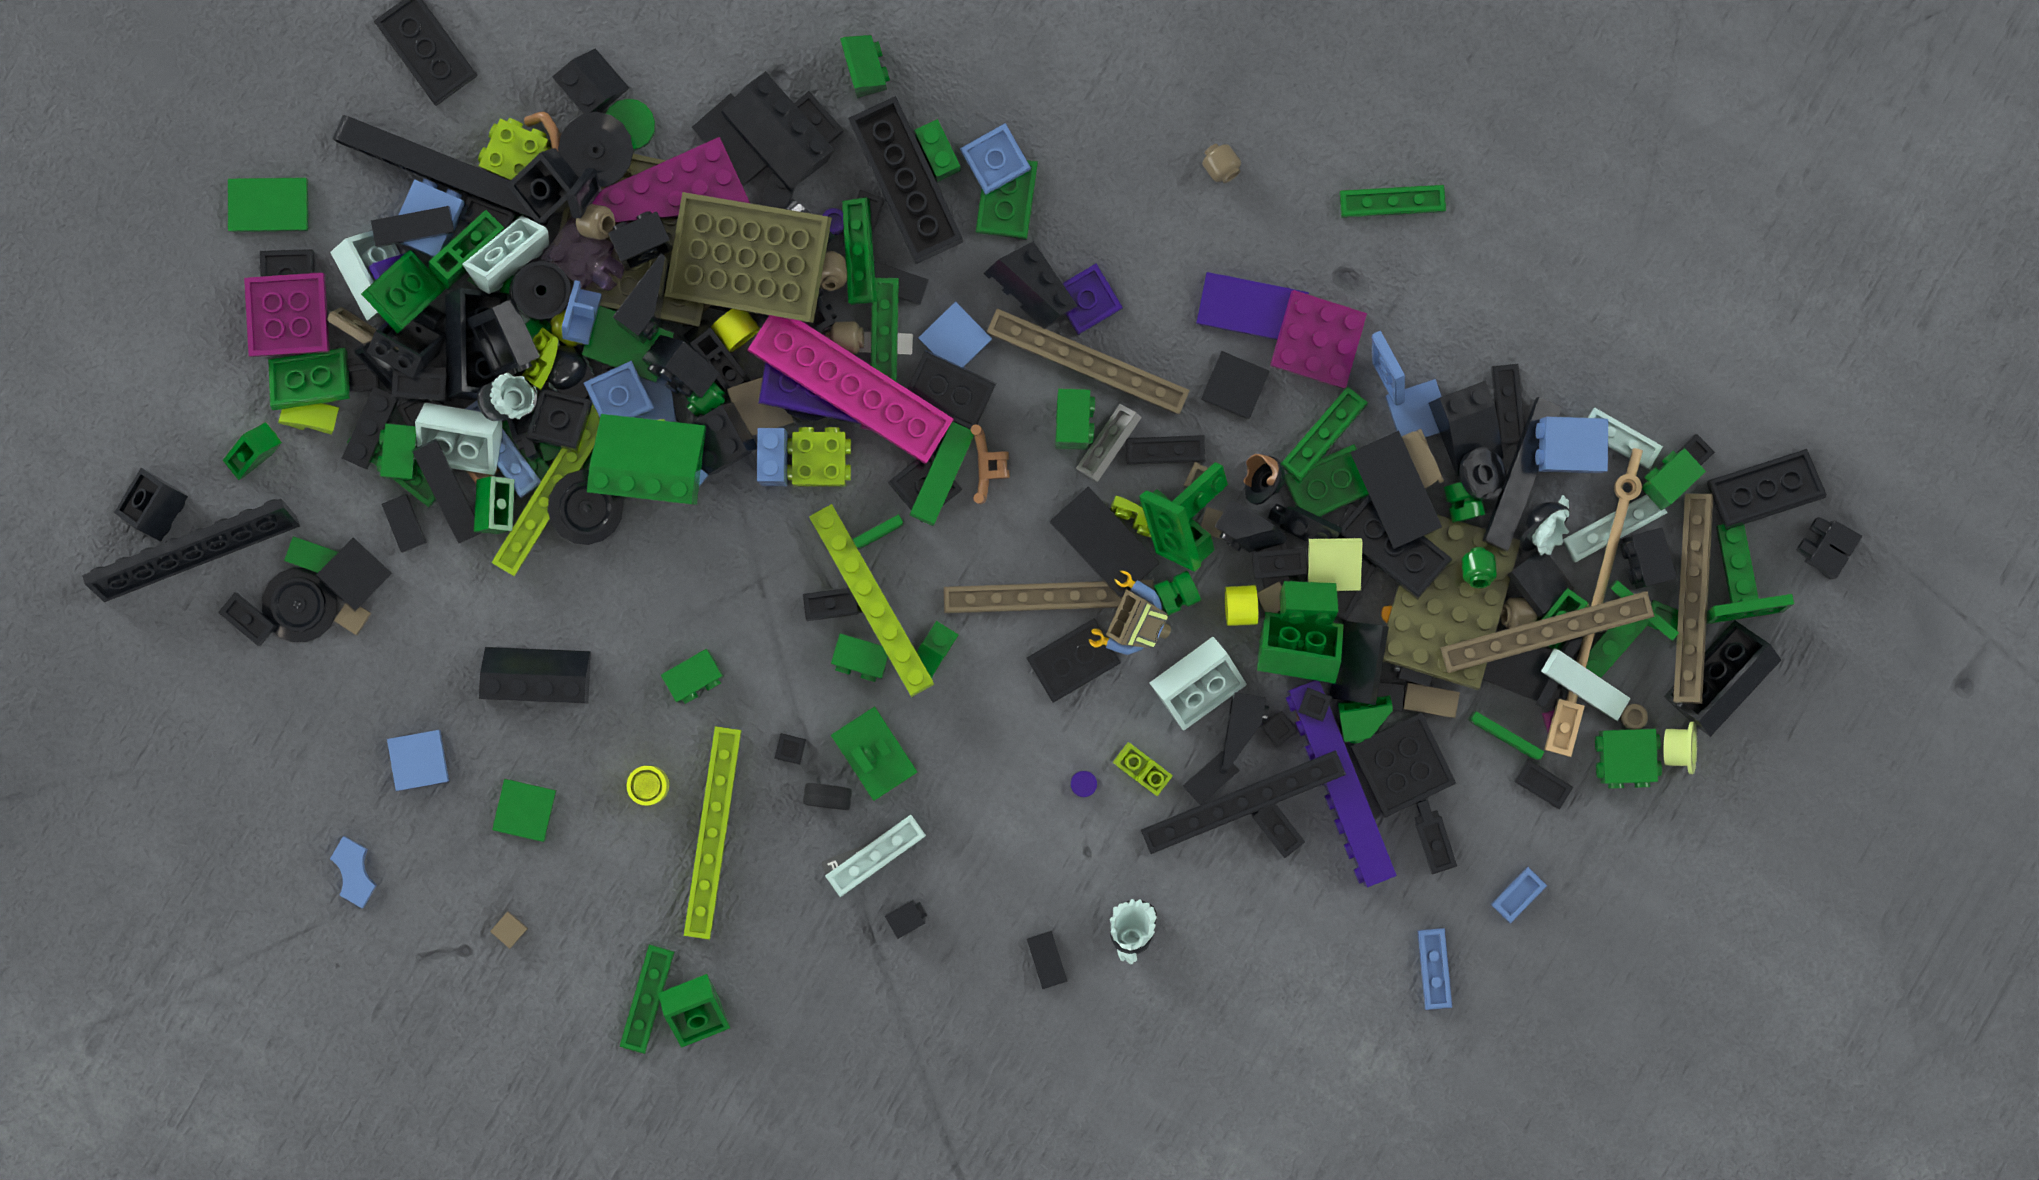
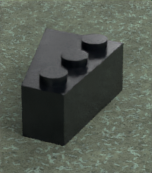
(1033, 284)

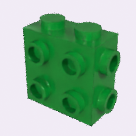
(1628, 757)

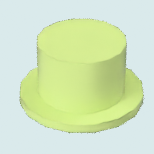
(1681, 747)

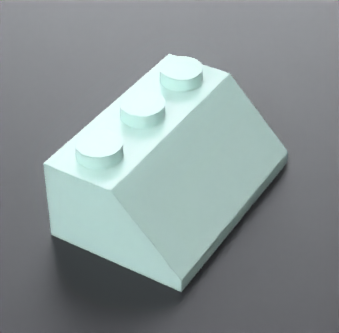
(507, 254)
(353, 260)
(464, 436)
(1198, 683)

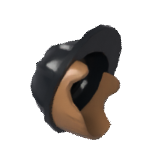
(1263, 478)

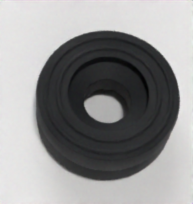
(827, 796)

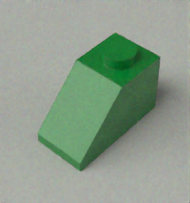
(252, 450)
(1362, 720)

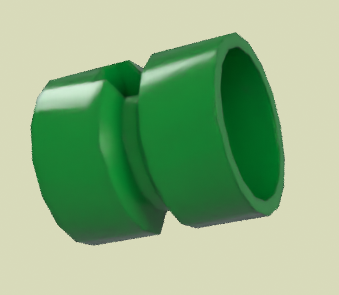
(1462, 510)
(1177, 593)

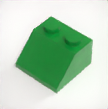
(864, 64)
(693, 1010)

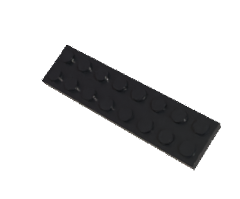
(191, 550)

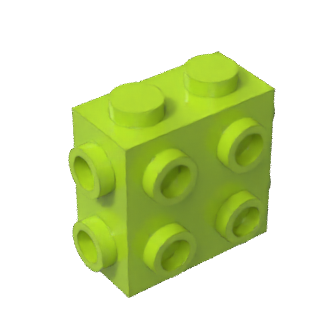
(511, 148)
(819, 457)

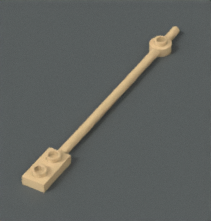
(1568, 713)

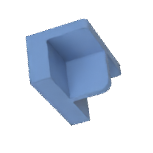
(580, 314)

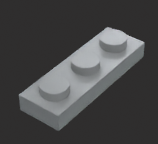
(1108, 442)

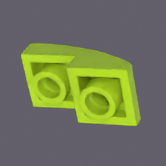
(547, 347)
(315, 416)
(1125, 509)
(1142, 769)

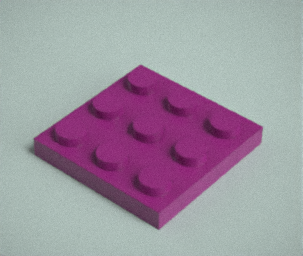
(286, 314)
(1318, 339)

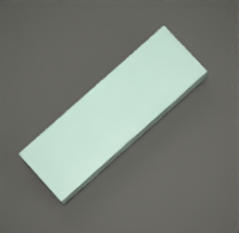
(1624, 439)

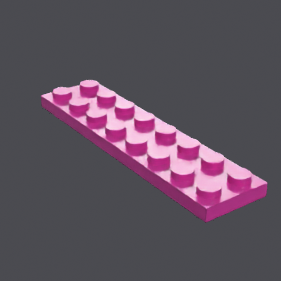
(851, 385)

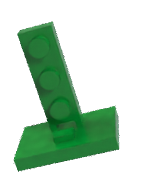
(1170, 520)
(1741, 582)
(1618, 639)
(874, 753)

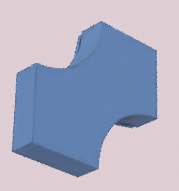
(356, 883)

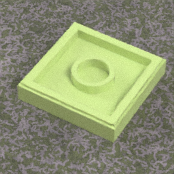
(1336, 562)

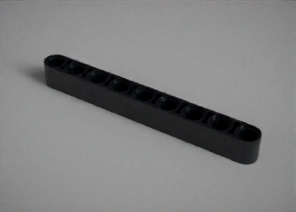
(427, 163)

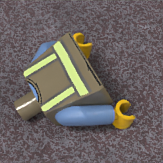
(1136, 621)

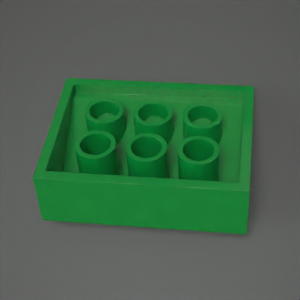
(647, 459)

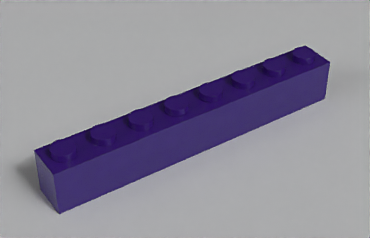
(1344, 794)

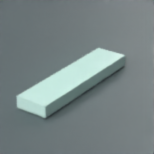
(1597, 534)
(1585, 684)
(875, 855)

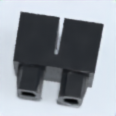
(1832, 547)

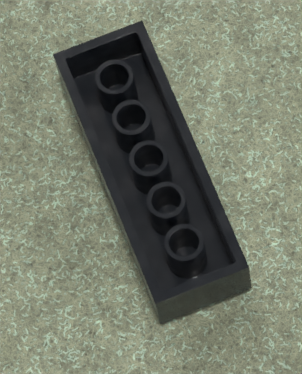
(905, 180)

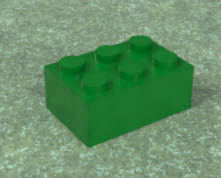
(1072, 419)
(1300, 649)

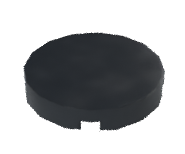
(1482, 474)

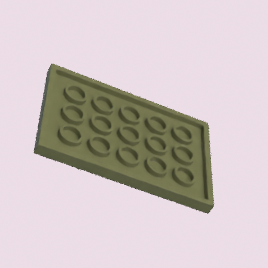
(748, 257)
(1449, 608)

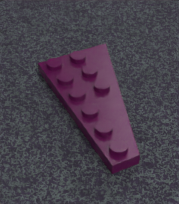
(660, 188)

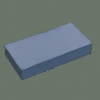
(1518, 895)

